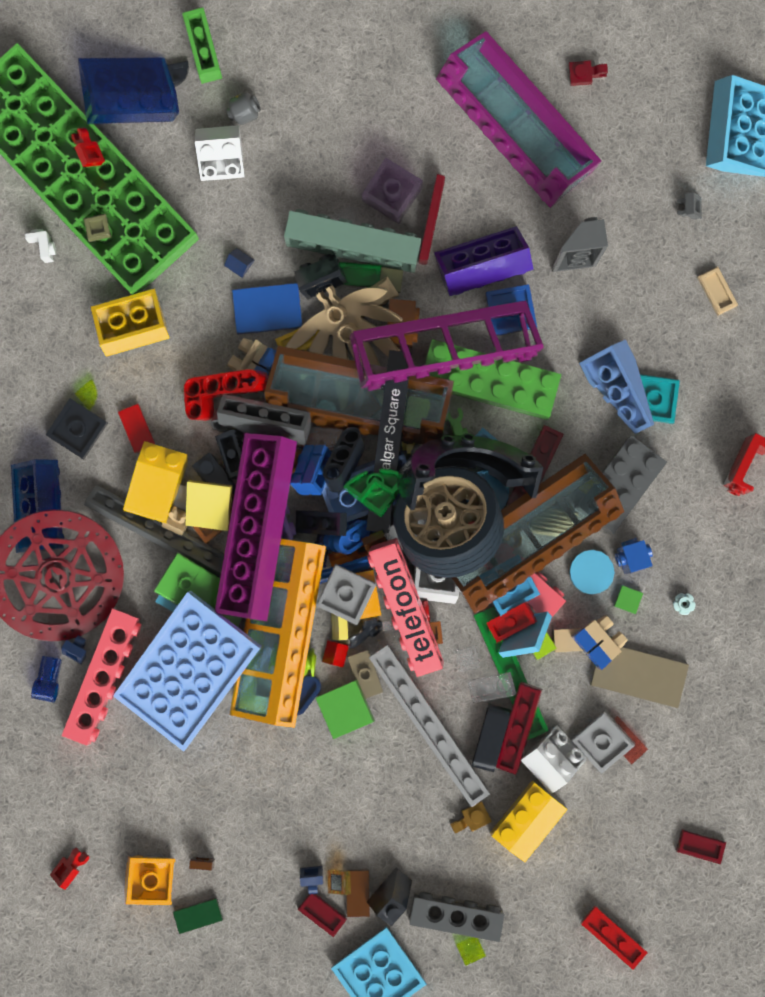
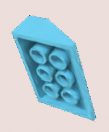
(737, 127)

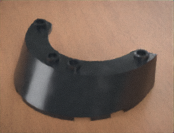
(502, 460)

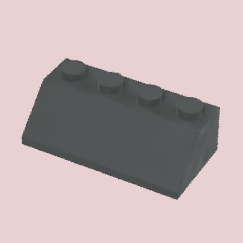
(583, 247)

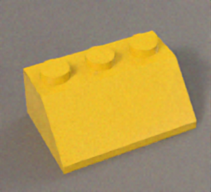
(129, 322)
(528, 821)

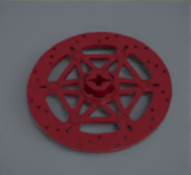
(51, 585)

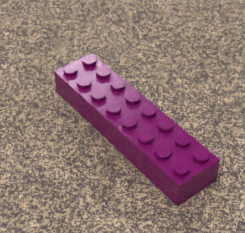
(256, 526)

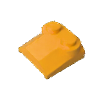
(148, 880)

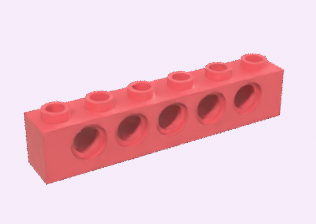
(74, 727)

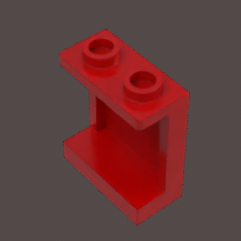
(734, 482)

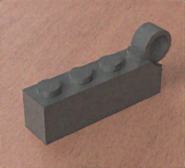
(261, 418)

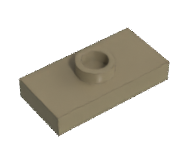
(365, 673)

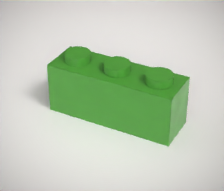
(202, 45)

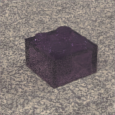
(392, 190)

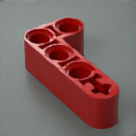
(207, 390)

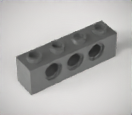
(489, 930)

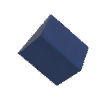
(238, 262)

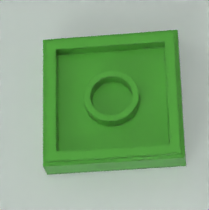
(345, 709)

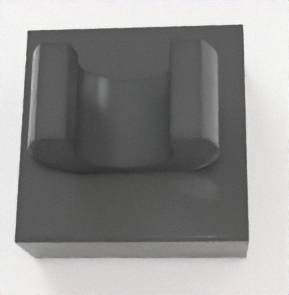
(692, 206)

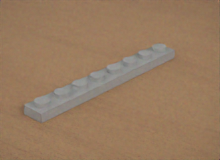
(429, 725)

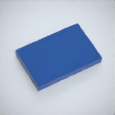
(267, 308)

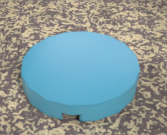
(591, 572)

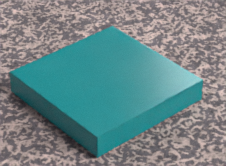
(661, 397)

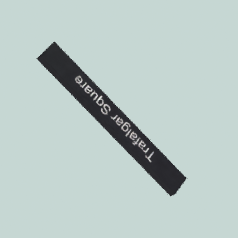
(390, 432)

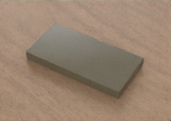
(643, 677)

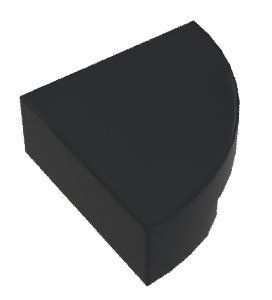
(178, 72)

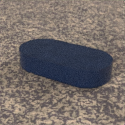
(310, 688)

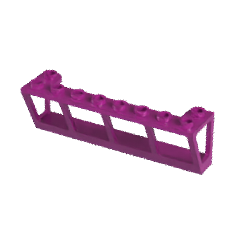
(442, 322)

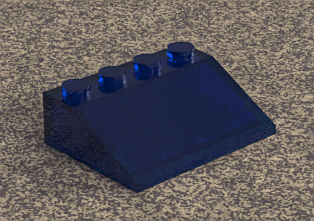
(127, 90)

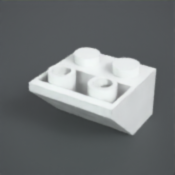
(219, 152)
(554, 760)

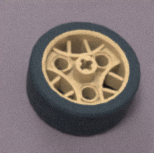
(450, 524)

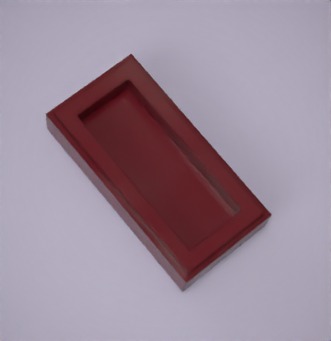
(701, 846)
(322, 914)

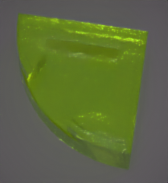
(88, 394)

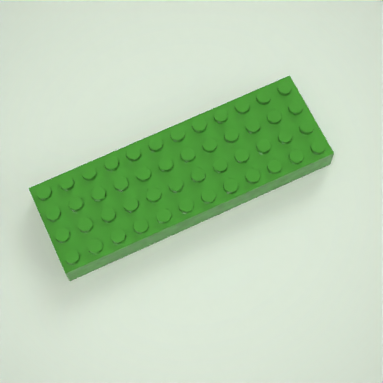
(39, 147)

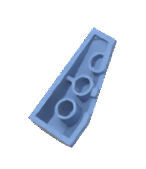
(619, 380)

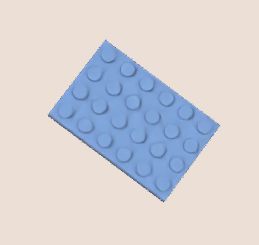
(187, 670)

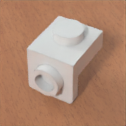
(46, 247)

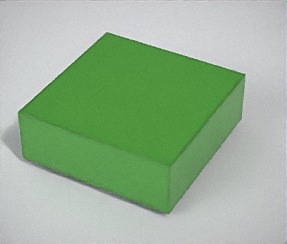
(628, 599)

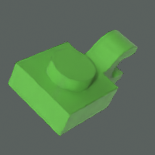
(455, 423)

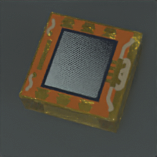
(339, 882)

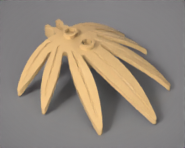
(341, 319)

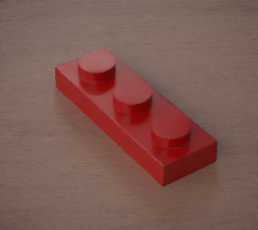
(613, 937)

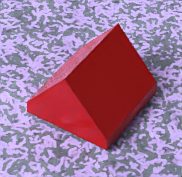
(335, 653)

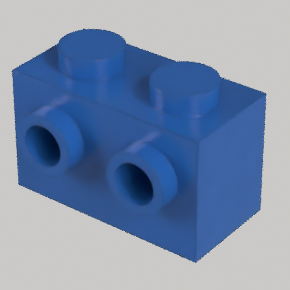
(633, 556)

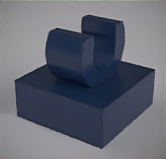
(75, 650)
(312, 878)

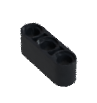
(343, 459)
(491, 737)

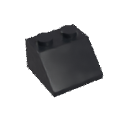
(320, 275)

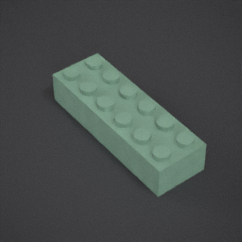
(352, 241)

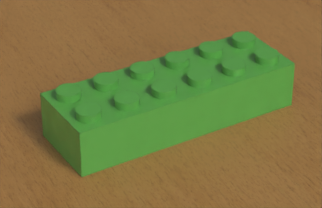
(500, 384)

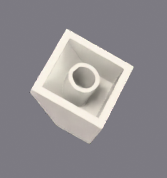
(434, 587)

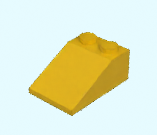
(155, 482)

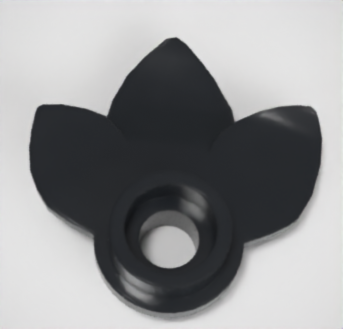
(370, 627)

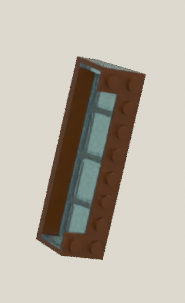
(334, 398)
(542, 529)

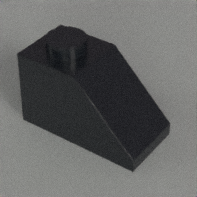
(391, 897)

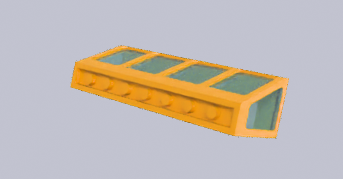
(274, 678)

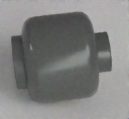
(243, 108)

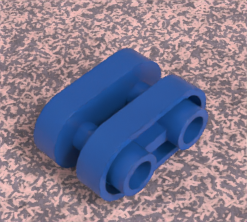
(352, 541)

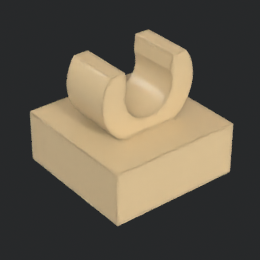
(176, 521)

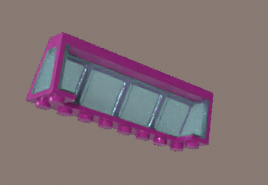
(517, 118)

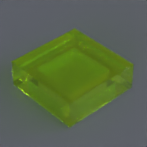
(470, 950)

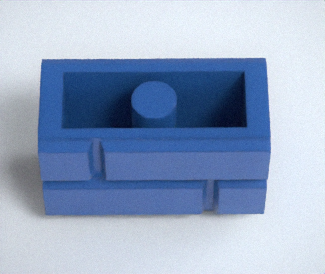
(309, 471)

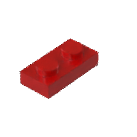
(511, 622)

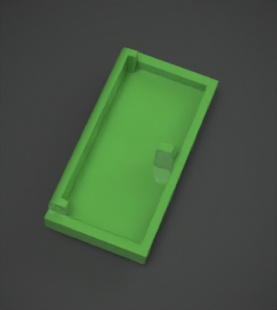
(185, 576)

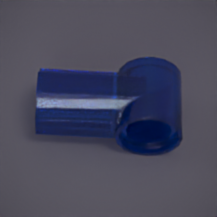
(46, 686)

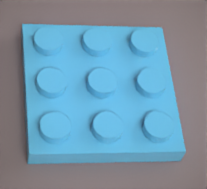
(379, 969)

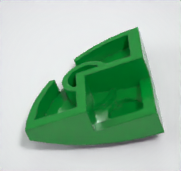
(374, 490)

